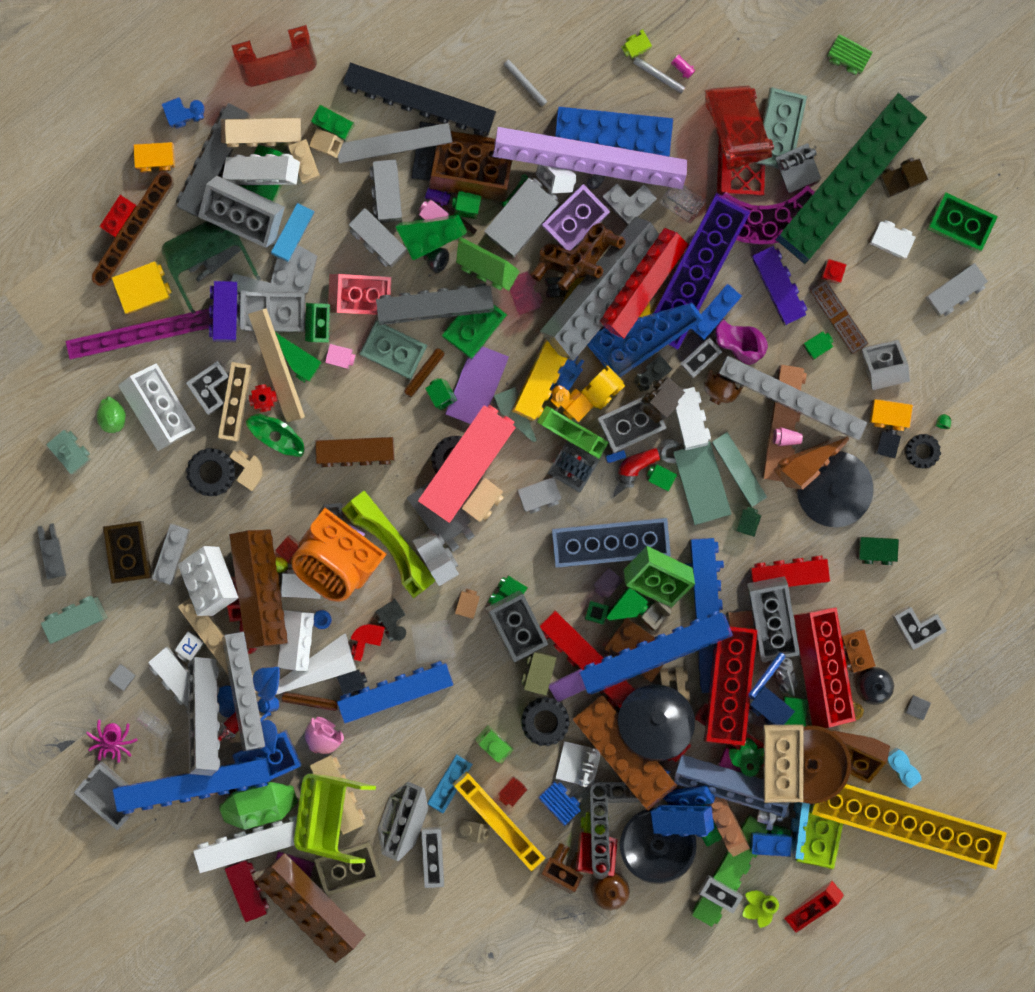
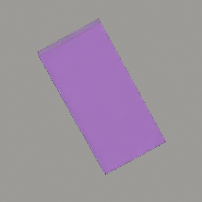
(567, 686)

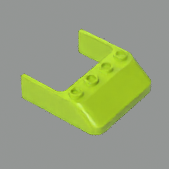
(321, 815)

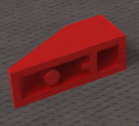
(814, 906)

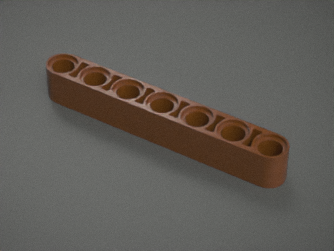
(134, 219)

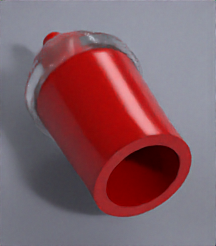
(229, 728)

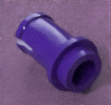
(438, 196)

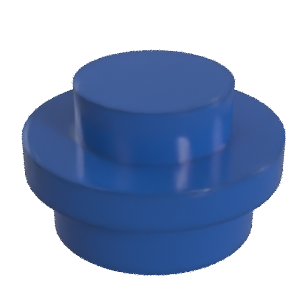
(322, 619)

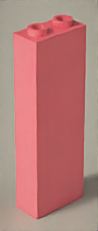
(467, 463)

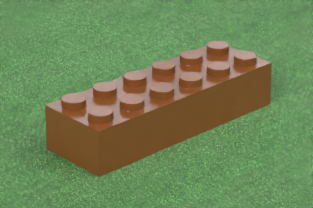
(643, 777)

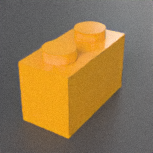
(154, 156)
(890, 414)

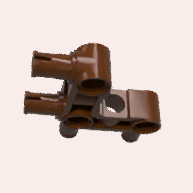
(579, 261)

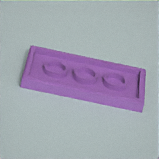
(477, 384)

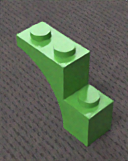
(572, 432)

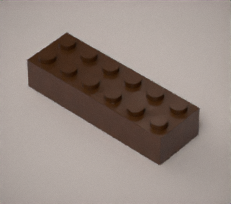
(258, 588)
(310, 908)

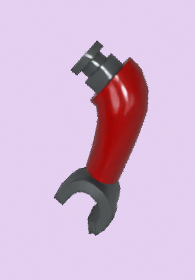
(634, 464)

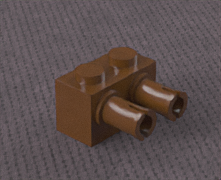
(559, 874)

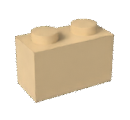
(307, 169)
(482, 500)

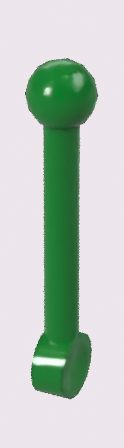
(524, 177)

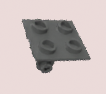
(798, 167)

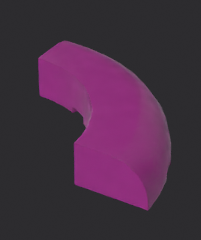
(768, 221)

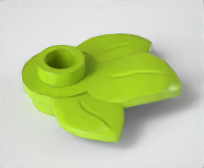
(757, 907)

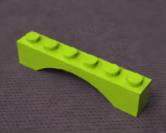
(412, 570)

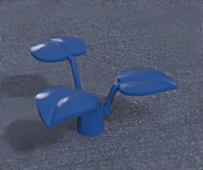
(266, 683)

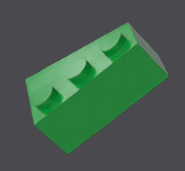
(430, 234)

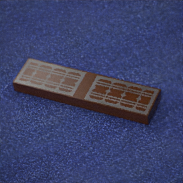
(839, 317)

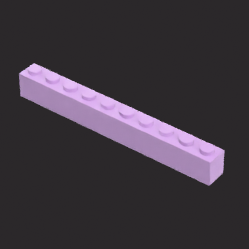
(590, 158)

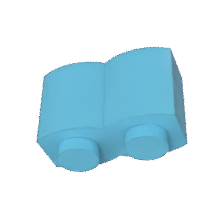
(900, 763)

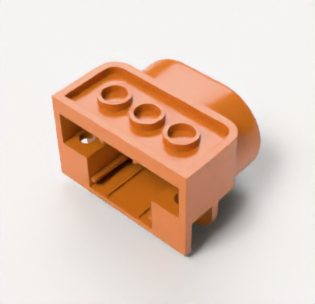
(335, 558)

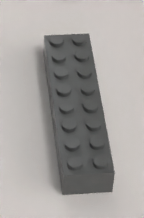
(581, 313)

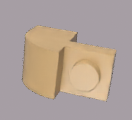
(252, 472)

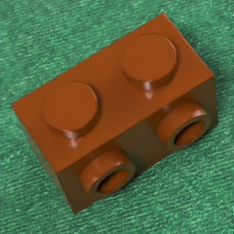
(857, 651)

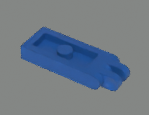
(568, 375)
(690, 796)

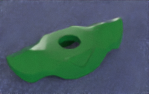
(262, 426)

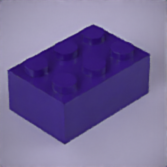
(223, 311)

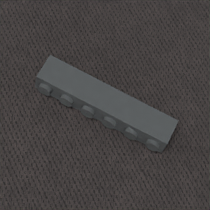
(210, 164)
(435, 304)

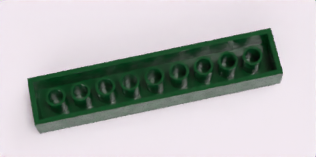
(851, 178)

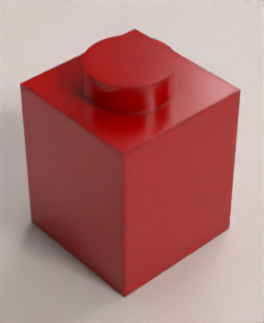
(833, 271)

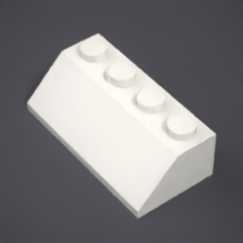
(156, 406)

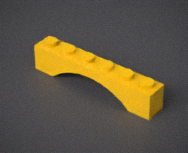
(498, 821)

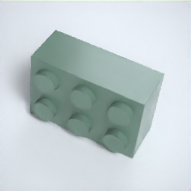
(73, 619)

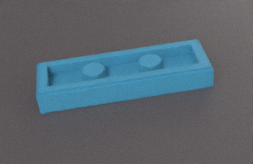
(292, 232)
(445, 790)

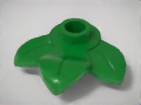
(747, 754)

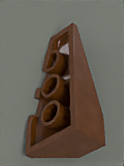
(866, 755)

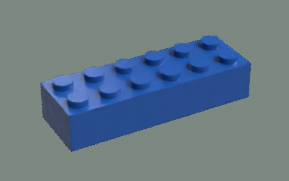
(616, 129)

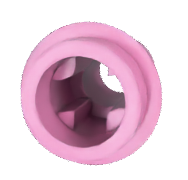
(786, 437)

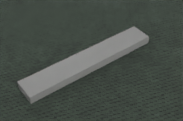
(395, 143)

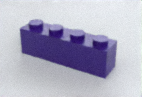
(779, 286)

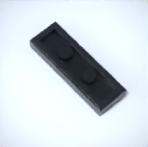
(423, 159)

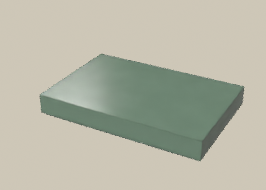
(393, 350)

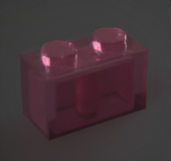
(524, 294)

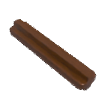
(424, 372)
(309, 701)

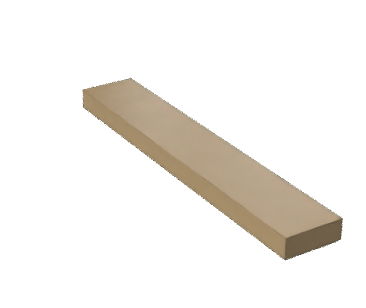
(276, 365)

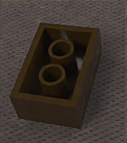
(127, 552)

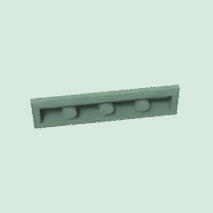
(739, 469)

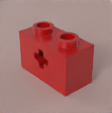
(117, 216)

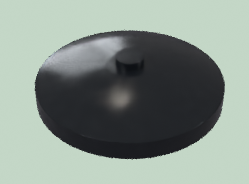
(839, 492)
(656, 722)
(654, 856)

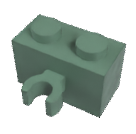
(68, 451)

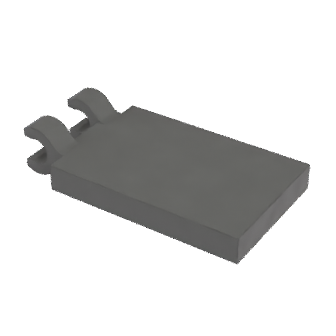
(438, 524)

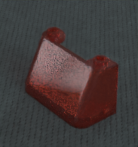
(738, 125)

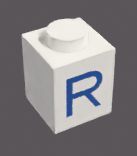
(189, 646)

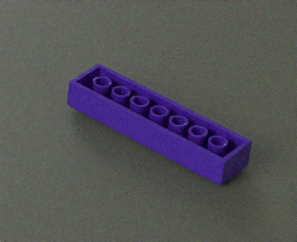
(704, 257)

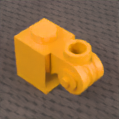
(574, 404)

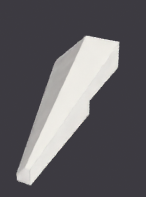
(326, 664)

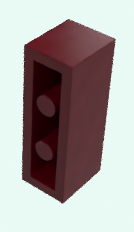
(246, 890)

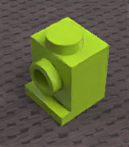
(636, 45)

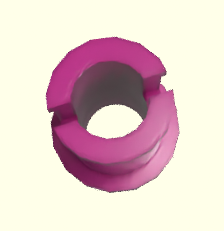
(683, 67)

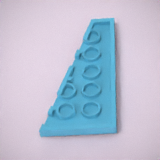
(797, 823)

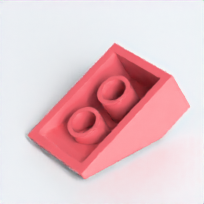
(356, 293)

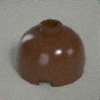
(721, 389)
(611, 892)

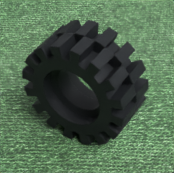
(934, 451)

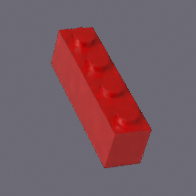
(796, 573)

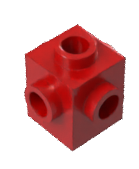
(271, 398)

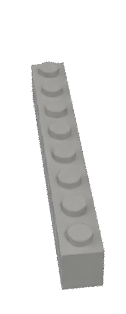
(792, 398)

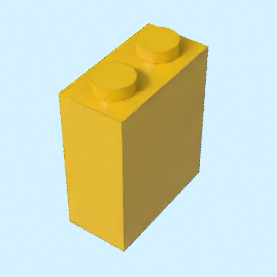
(142, 287)

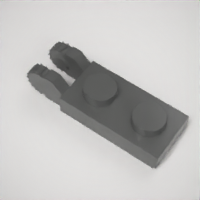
(215, 262)
(51, 553)

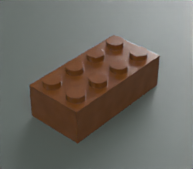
(355, 450)

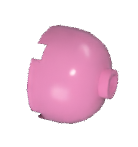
(322, 737)

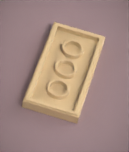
(783, 763)

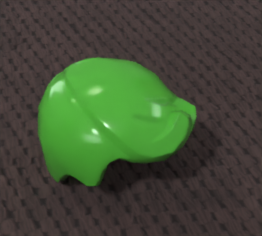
(111, 415)

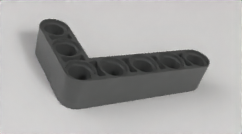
(602, 821)

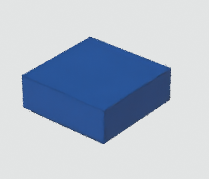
(616, 456)

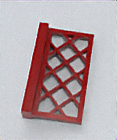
(724, 177)

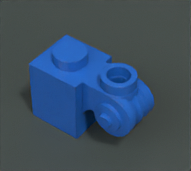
(178, 115)

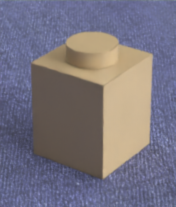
(326, 143)

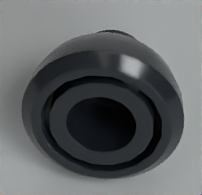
(437, 259)

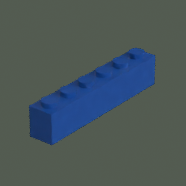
(396, 692)

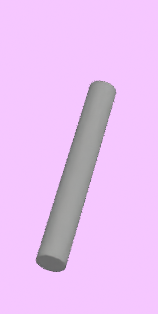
(659, 75)
(525, 83)

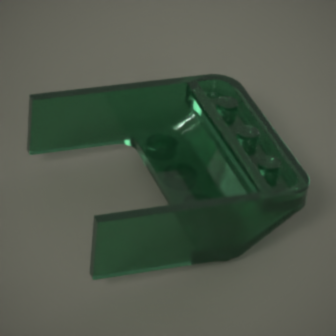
(197, 246)

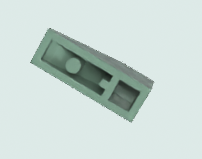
(505, 402)

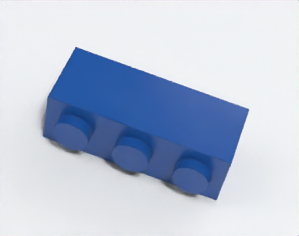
(716, 311)
(682, 820)

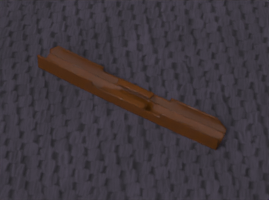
(469, 227)

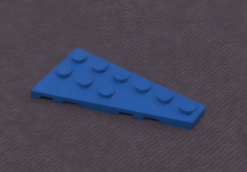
(644, 338)

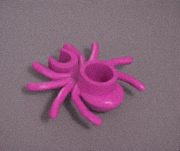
(111, 740)

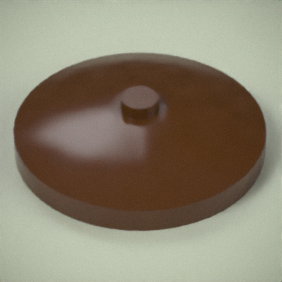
(824, 764)

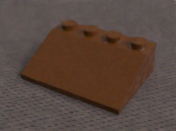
(470, 167)

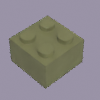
(539, 672)

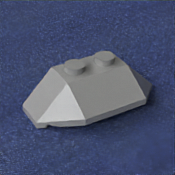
(402, 820)

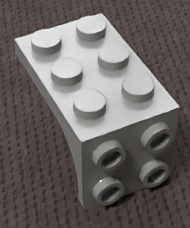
(284, 310)

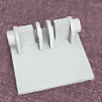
(578, 764)

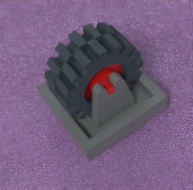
(573, 466)

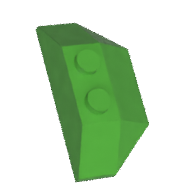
(258, 805)

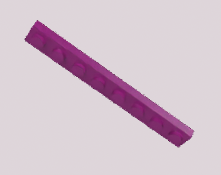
(138, 334)

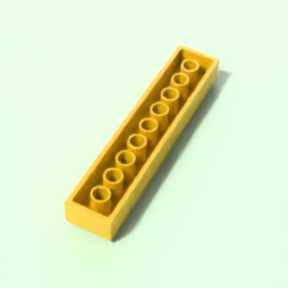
(914, 825)

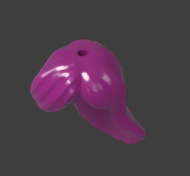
(744, 341)

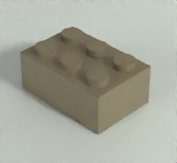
(342, 876)

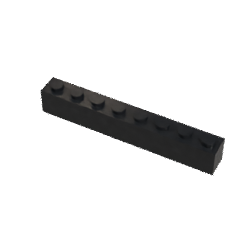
(419, 98)

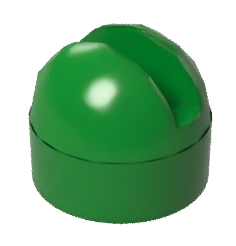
(943, 422)

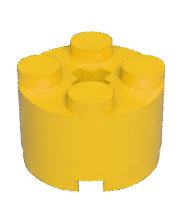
(603, 386)

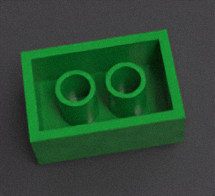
(962, 222)

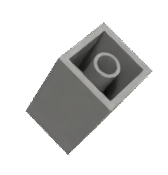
(521, 217)

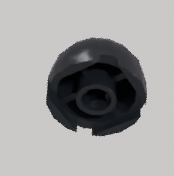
(875, 686)

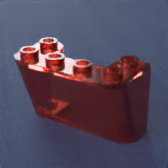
(276, 66)

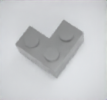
(629, 207)
(204, 387)
(438, 560)
(915, 631)

